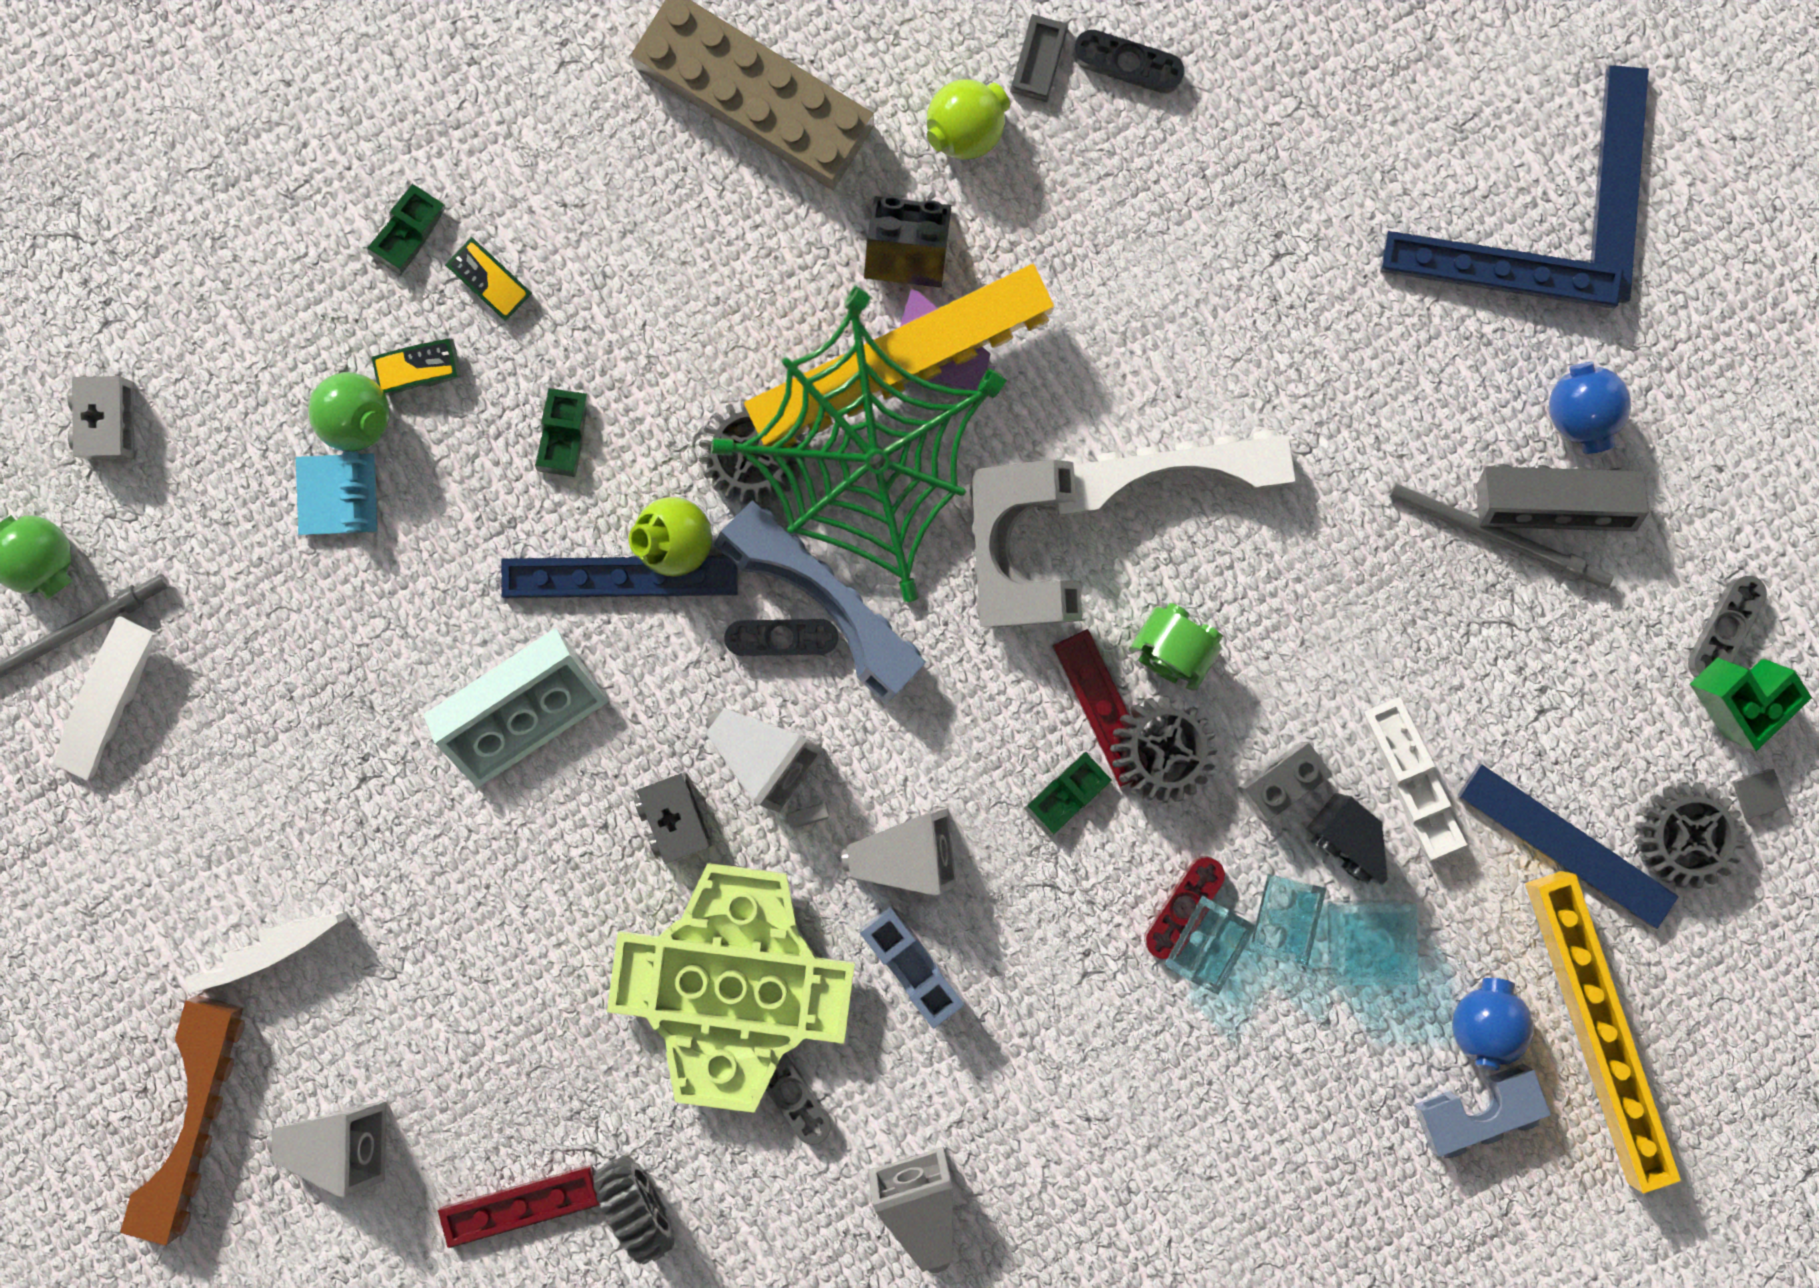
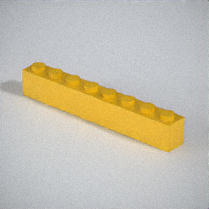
(919, 348)
(1602, 1031)

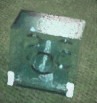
(1372, 942)

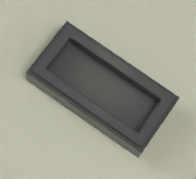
(1039, 58)

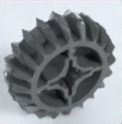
(742, 468)
(1176, 721)
(1715, 815)
(633, 1210)

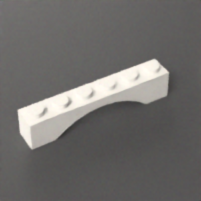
(1250, 463)

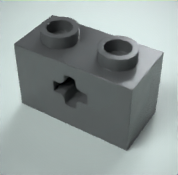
(1285, 781)
(679, 798)

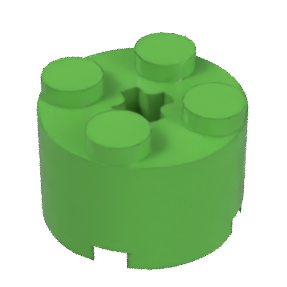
(1177, 646)

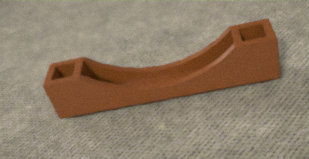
(205, 1043)

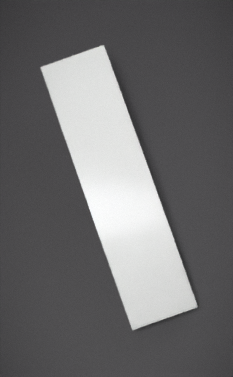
(103, 698)
(1414, 779)
(275, 945)

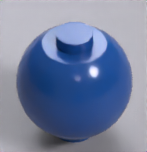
(1590, 406)
(1493, 1024)

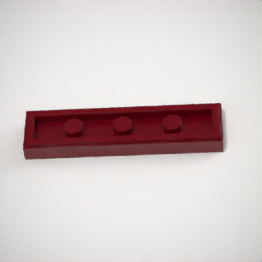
(1095, 694)
(518, 1206)

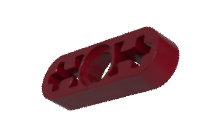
(1190, 875)

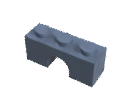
(913, 966)
(1514, 1104)

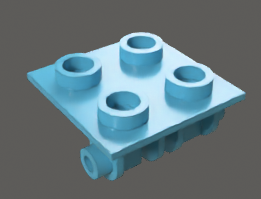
(336, 494)

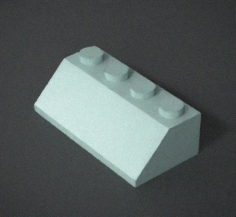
(514, 708)

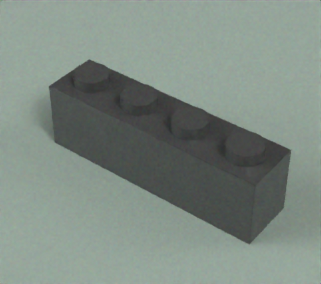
(1561, 498)

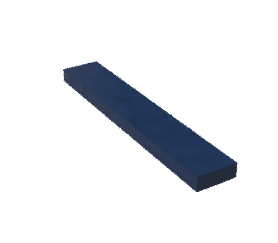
(1619, 170)
(1502, 269)
(612, 578)
(1568, 846)

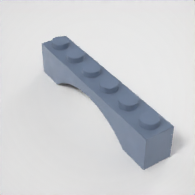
(764, 547)

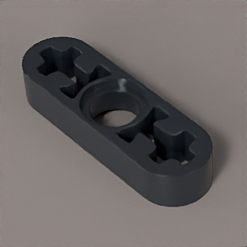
(1123, 45)
(752, 628)

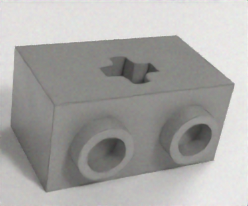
(108, 437)

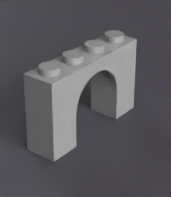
(999, 500)

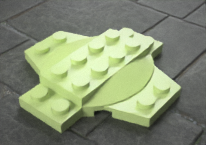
(731, 987)

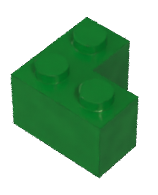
(1750, 703)

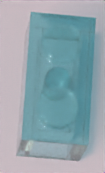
(1287, 919)
(1210, 945)

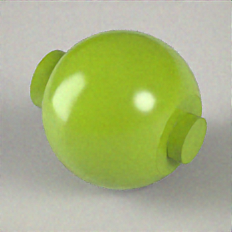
(966, 118)
(671, 536)

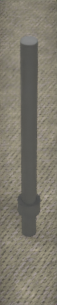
(1570, 566)
(127, 600)

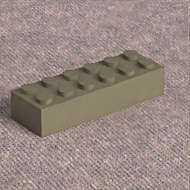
(753, 90)

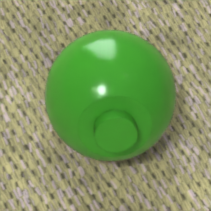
(348, 411)
(33, 556)

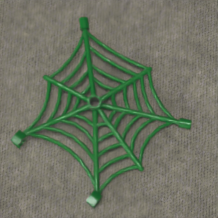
(989, 386)

